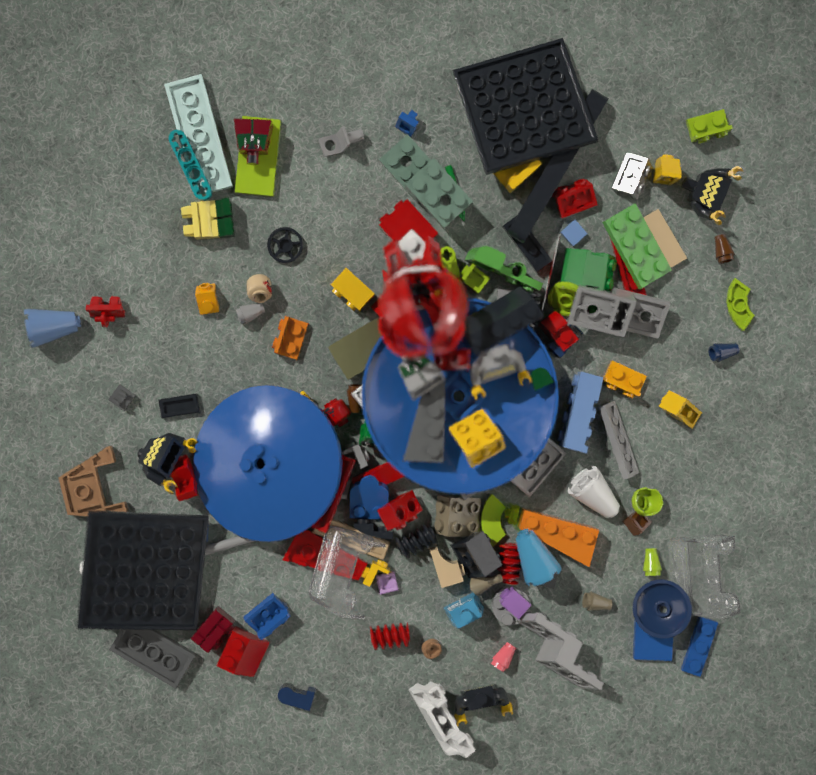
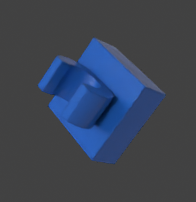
(407, 123)

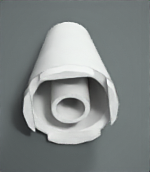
(593, 491)

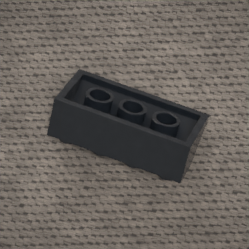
(500, 321)

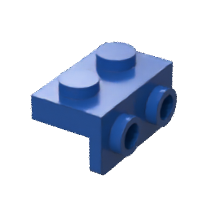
(267, 616)

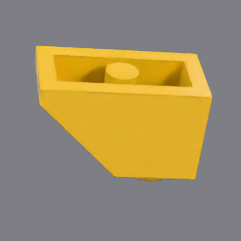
(667, 170)
(680, 408)

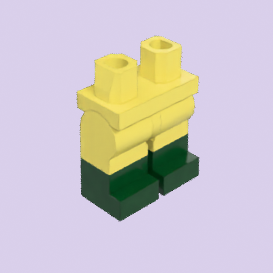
(203, 220)

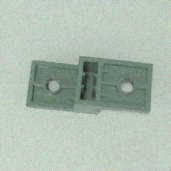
(426, 181)

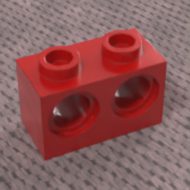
(400, 510)

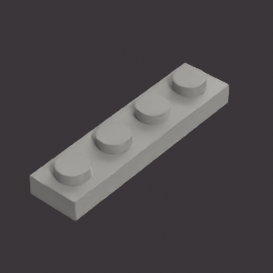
(619, 440)

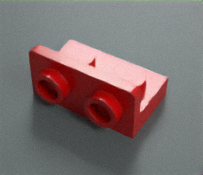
(575, 197)

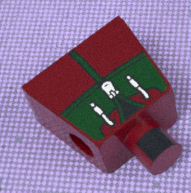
(253, 138)

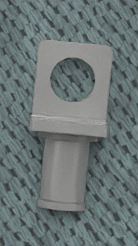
(341, 140)

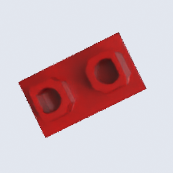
(105, 313)
(454, 361)

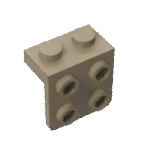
(457, 516)

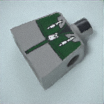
(420, 375)

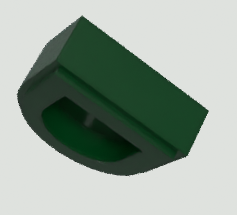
(540, 378)

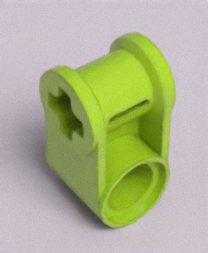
(451, 264)

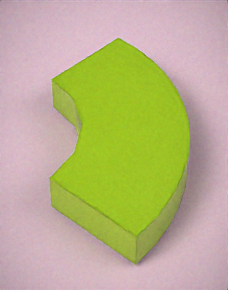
(737, 304)
(491, 519)

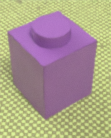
(514, 602)

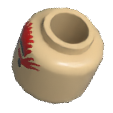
(259, 288)

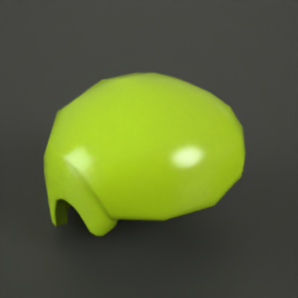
(647, 501)

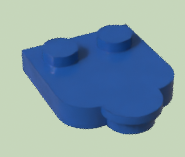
(367, 498)

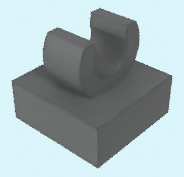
(122, 397)

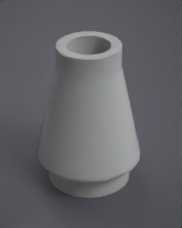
(249, 312)

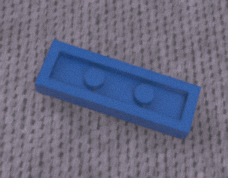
(699, 646)

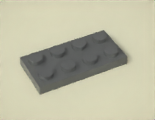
(154, 654)

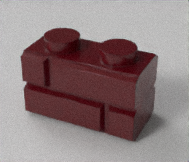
(213, 629)

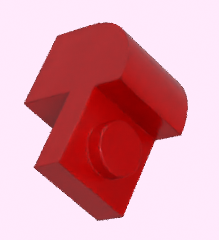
(556, 328)
(184, 478)

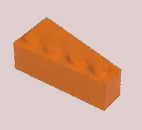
(564, 535)

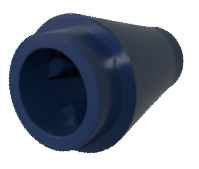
(722, 351)

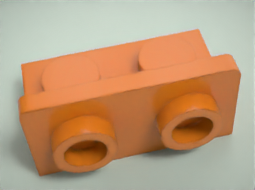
(290, 337)

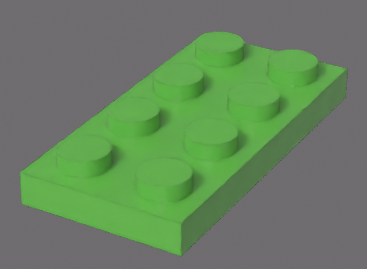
(637, 246)

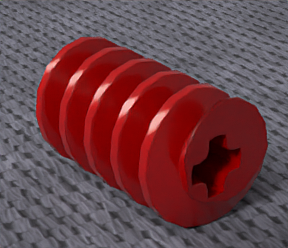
(509, 563)
(390, 636)

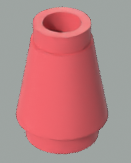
(503, 657)

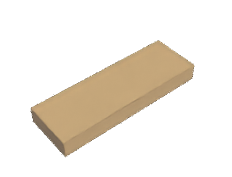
(665, 238)

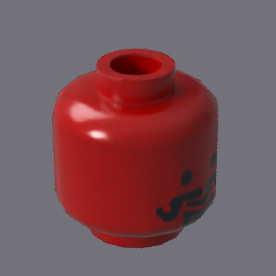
(337, 412)

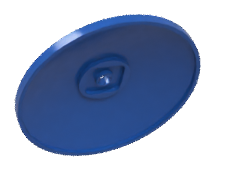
(299, 459)

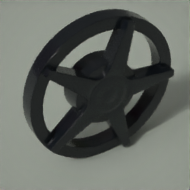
(285, 244)

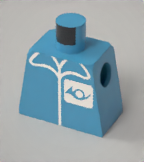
(464, 610)

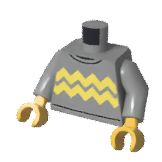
(494, 365)

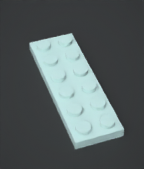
(196, 119)

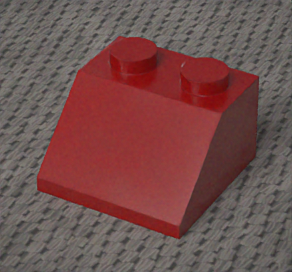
(242, 653)

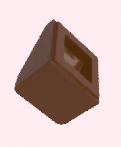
(637, 523)

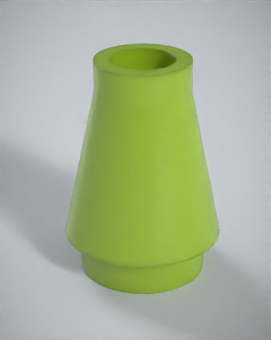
(651, 562)

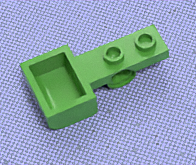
(493, 260)

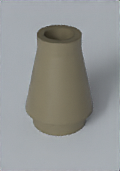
(593, 601)

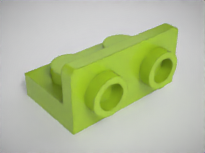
(708, 126)

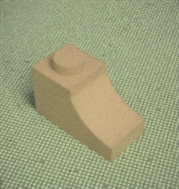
(448, 571)

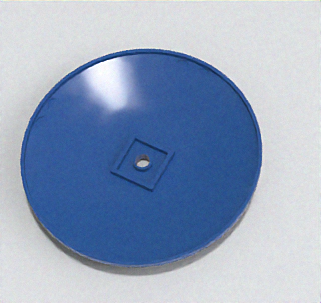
(515, 409)

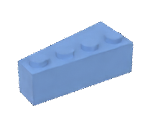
(580, 411)

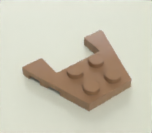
(83, 487)

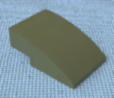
(355, 348)

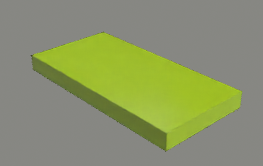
(259, 178)

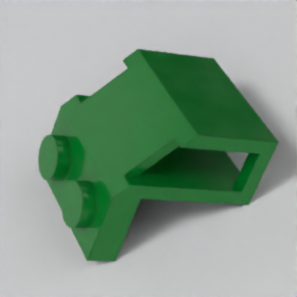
(589, 269)

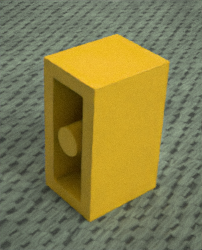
(352, 290)

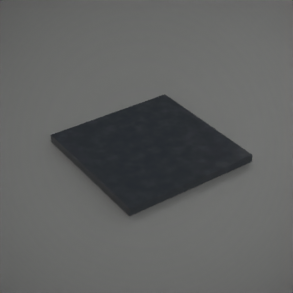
(525, 106)
(142, 571)

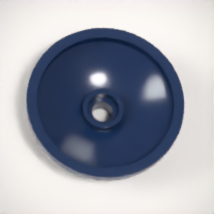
(647, 608)

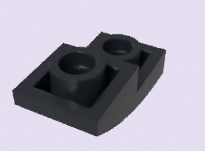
(367, 527)

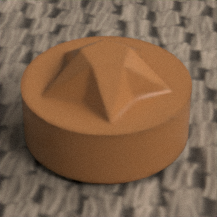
(431, 648)

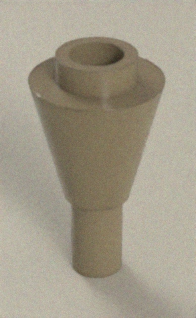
(481, 584)

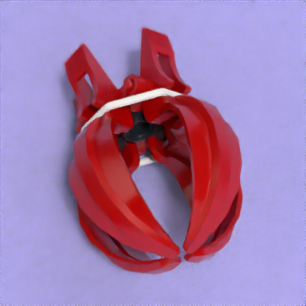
(424, 282)

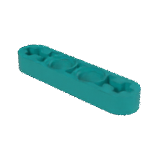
(188, 166)

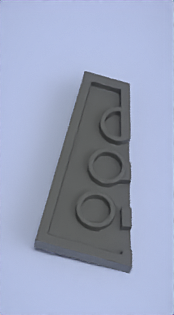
(427, 433)

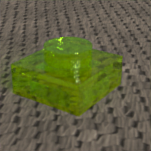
(511, 513)

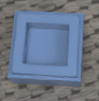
(573, 233)

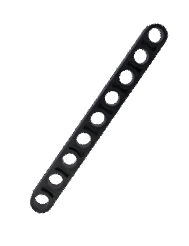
(550, 178)

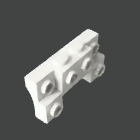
(442, 723)

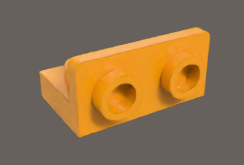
(624, 379)

